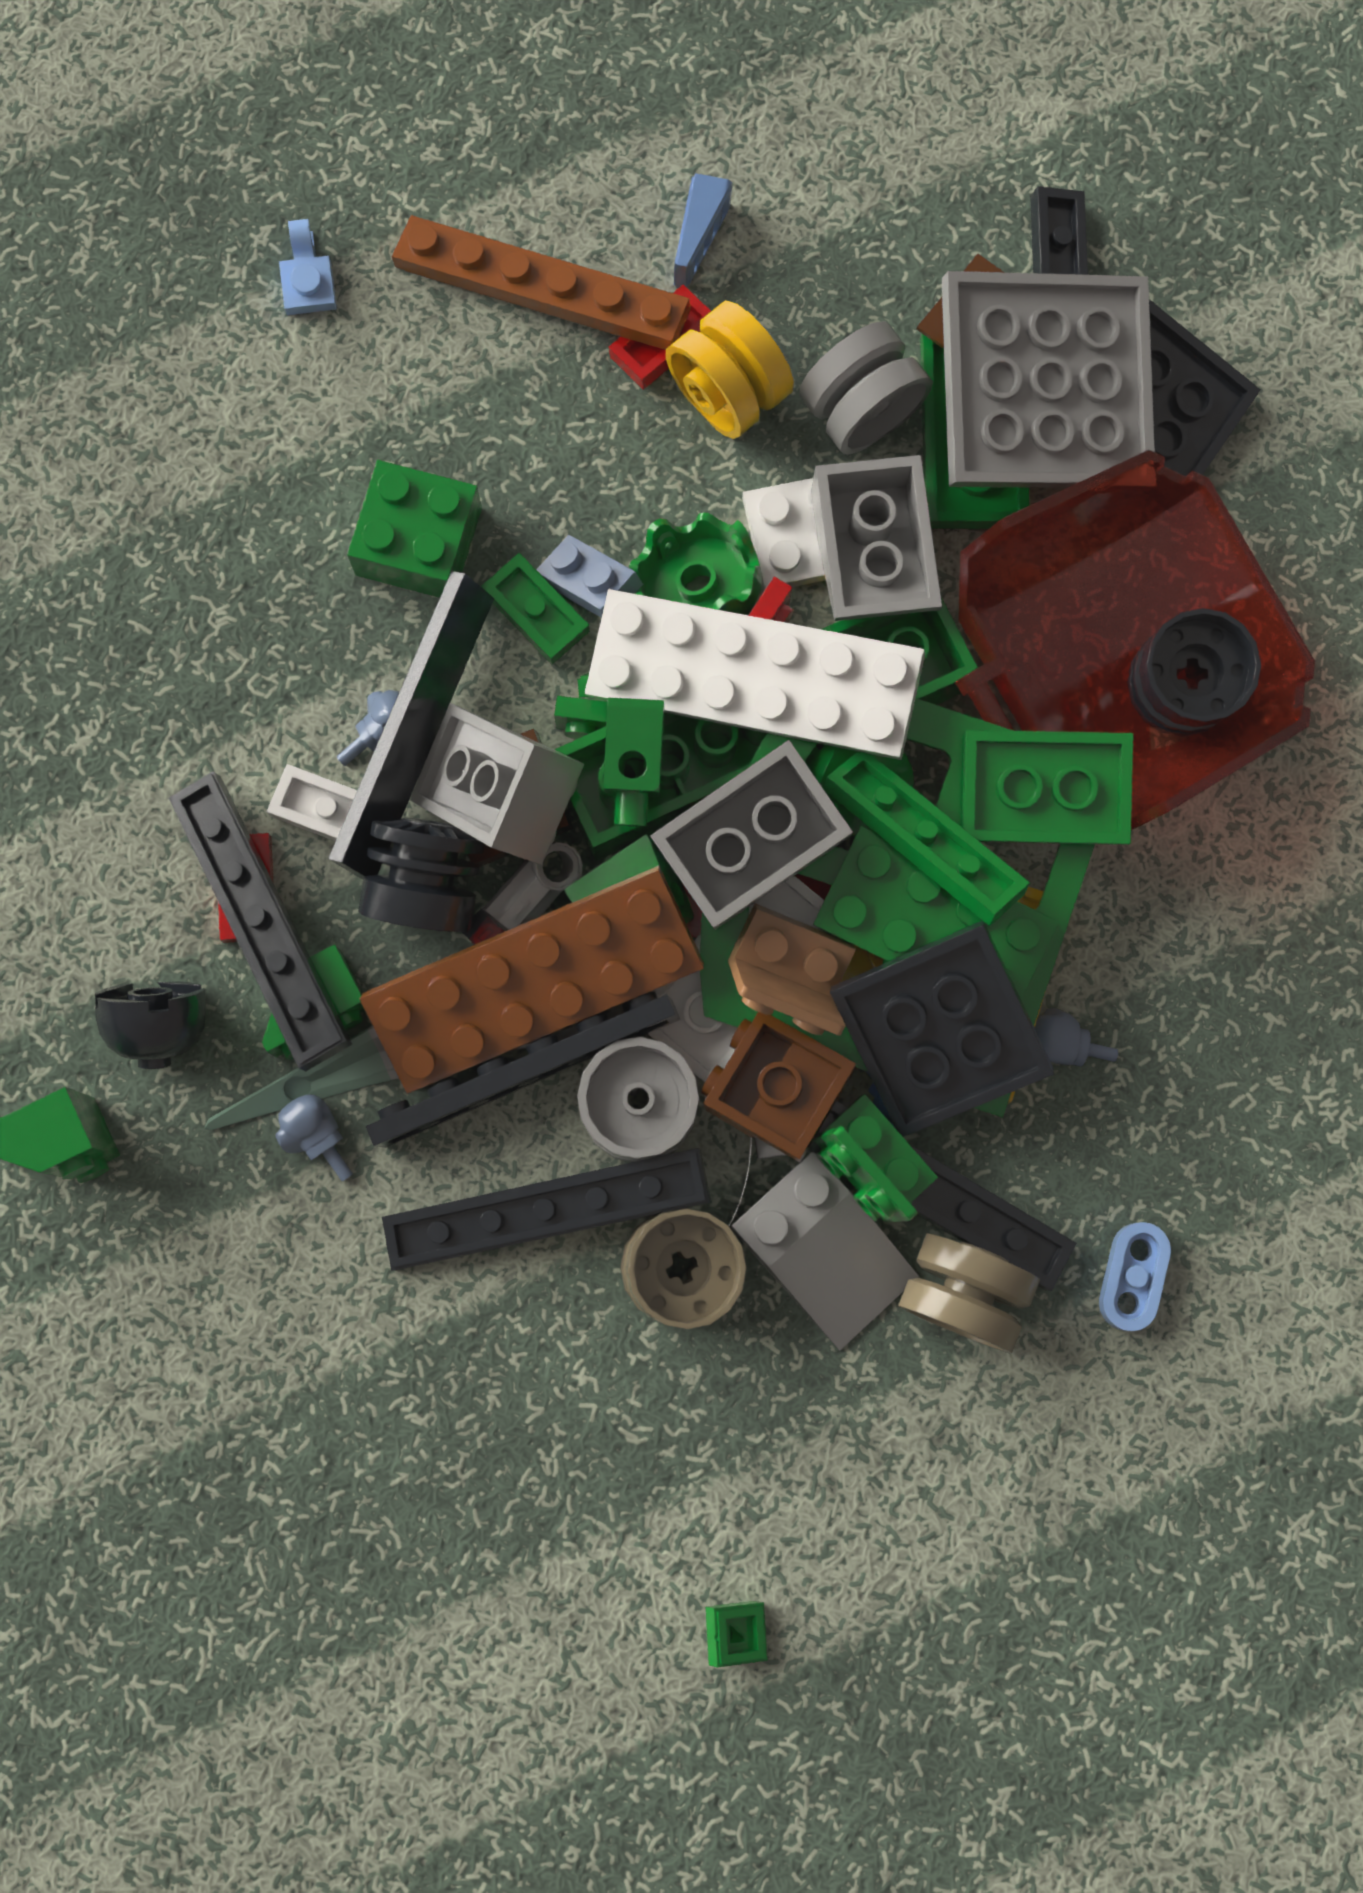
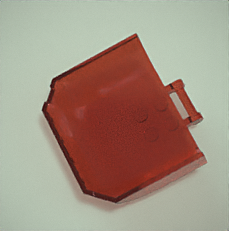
(1089, 576)

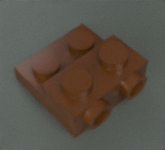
(777, 1084)

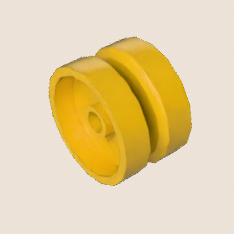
(730, 369)

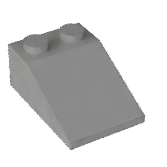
(875, 537)
(496, 784)
(824, 1251)

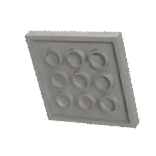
(1044, 376)

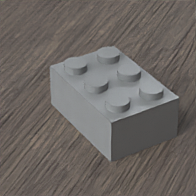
(752, 835)

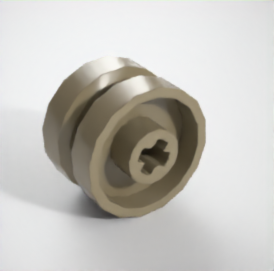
(971, 1286)

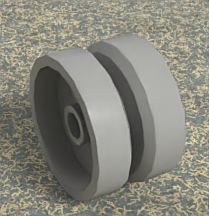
(865, 387)
(624, 1071)

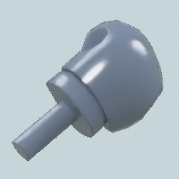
(371, 727)
(1068, 1042)
(310, 1127)

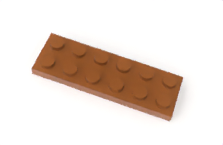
(533, 980)

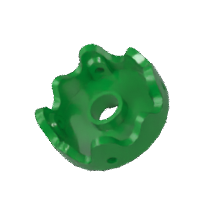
(703, 548)

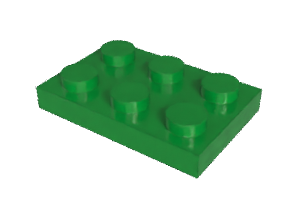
(1048, 787)

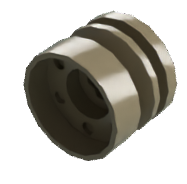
(712, 1281)

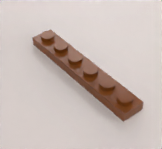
(541, 283)

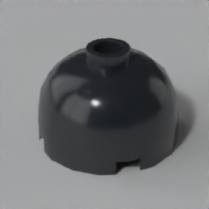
(151, 1021)

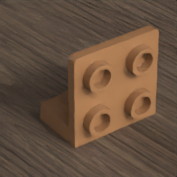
(790, 969)

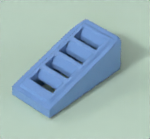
(704, 213)

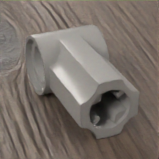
(529, 890)

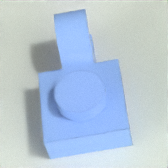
(307, 278)

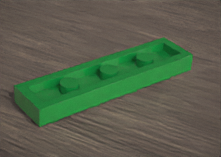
(926, 836)

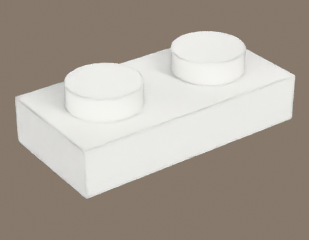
(311, 802)

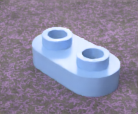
(1139, 1278)

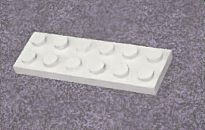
(757, 673)

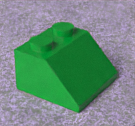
(59, 1136)

